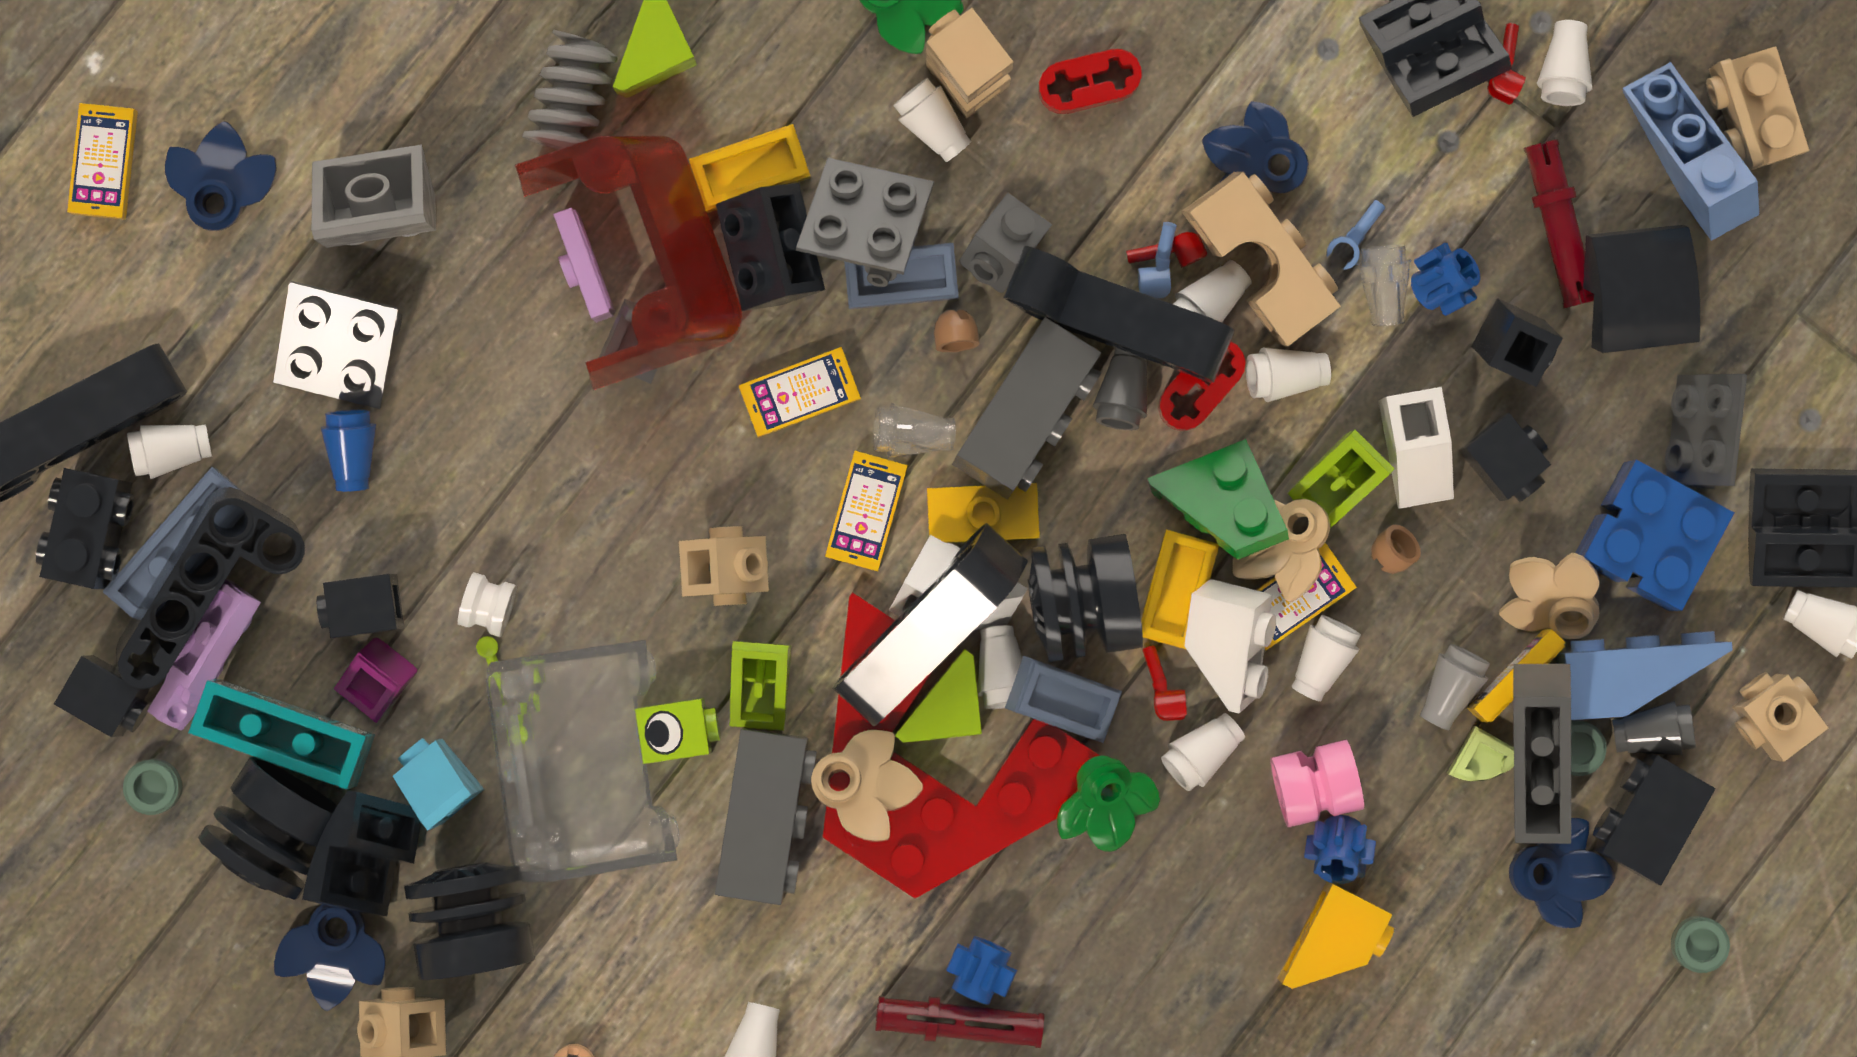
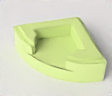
(1482, 757)

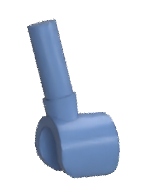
(1358, 232)
(1156, 280)

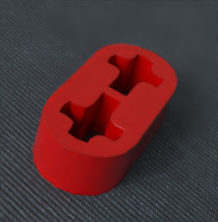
(1086, 68)
(1210, 397)

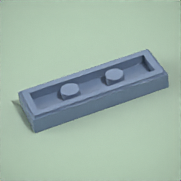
(143, 569)

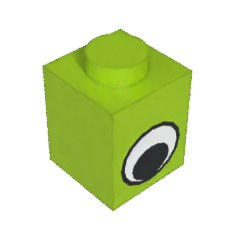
(676, 730)

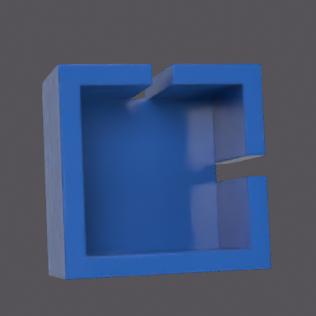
(1659, 534)

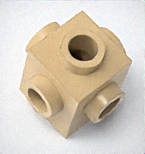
(735, 563)
(1795, 724)
(402, 1025)

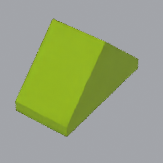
(653, 51)
(1343, 476)
(759, 685)
(948, 708)

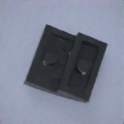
(1434, 49)
(1642, 288)
(1803, 527)
(360, 853)

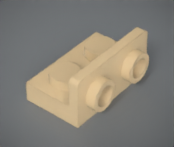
(1757, 108)

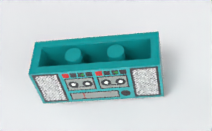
(281, 733)

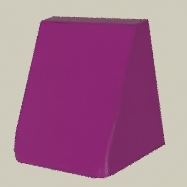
(375, 679)

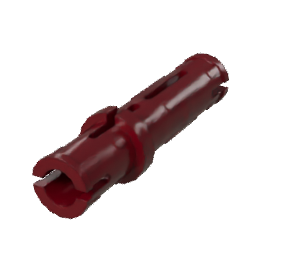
(1559, 220)
(892, 1016)

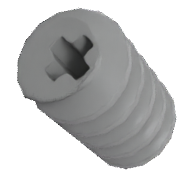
(570, 91)

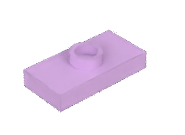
(581, 265)

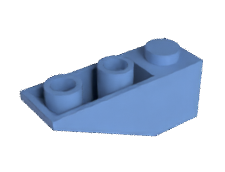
(1694, 152)
(1627, 678)

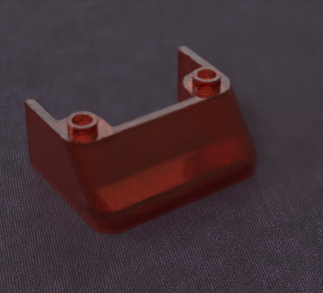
(699, 300)

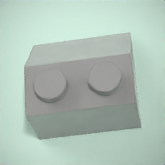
(372, 197)

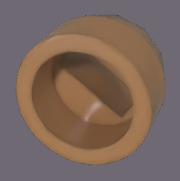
(955, 332)
(1406, 551)

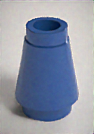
(349, 448)

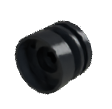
(1086, 598)
(272, 830)
(469, 922)

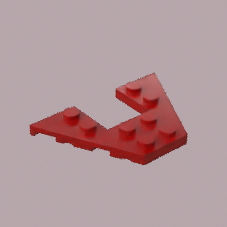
(940, 829)

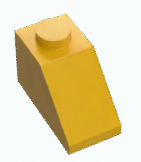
(1336, 937)

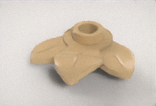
(1294, 561)
(1553, 596)
(874, 784)

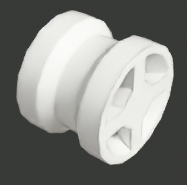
(487, 604)

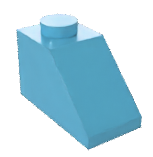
(435, 782)

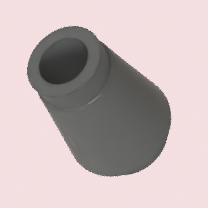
(1123, 392)
(1656, 730)

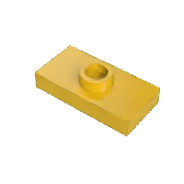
(961, 511)

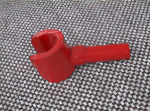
(1509, 84)
(1186, 246)
(1168, 704)

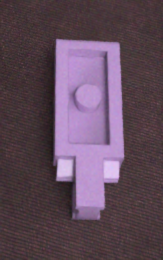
(204, 655)

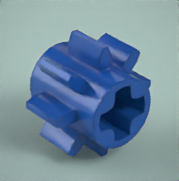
(1445, 279)
(1340, 849)
(981, 970)

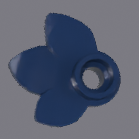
(1255, 145)
(221, 169)
(1568, 878)
(331, 961)

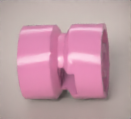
(1317, 783)

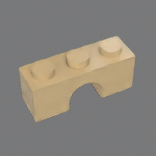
(967, 60)
(1295, 292)

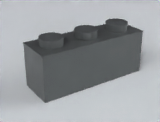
(1029, 410)
(1542, 753)
(764, 817)

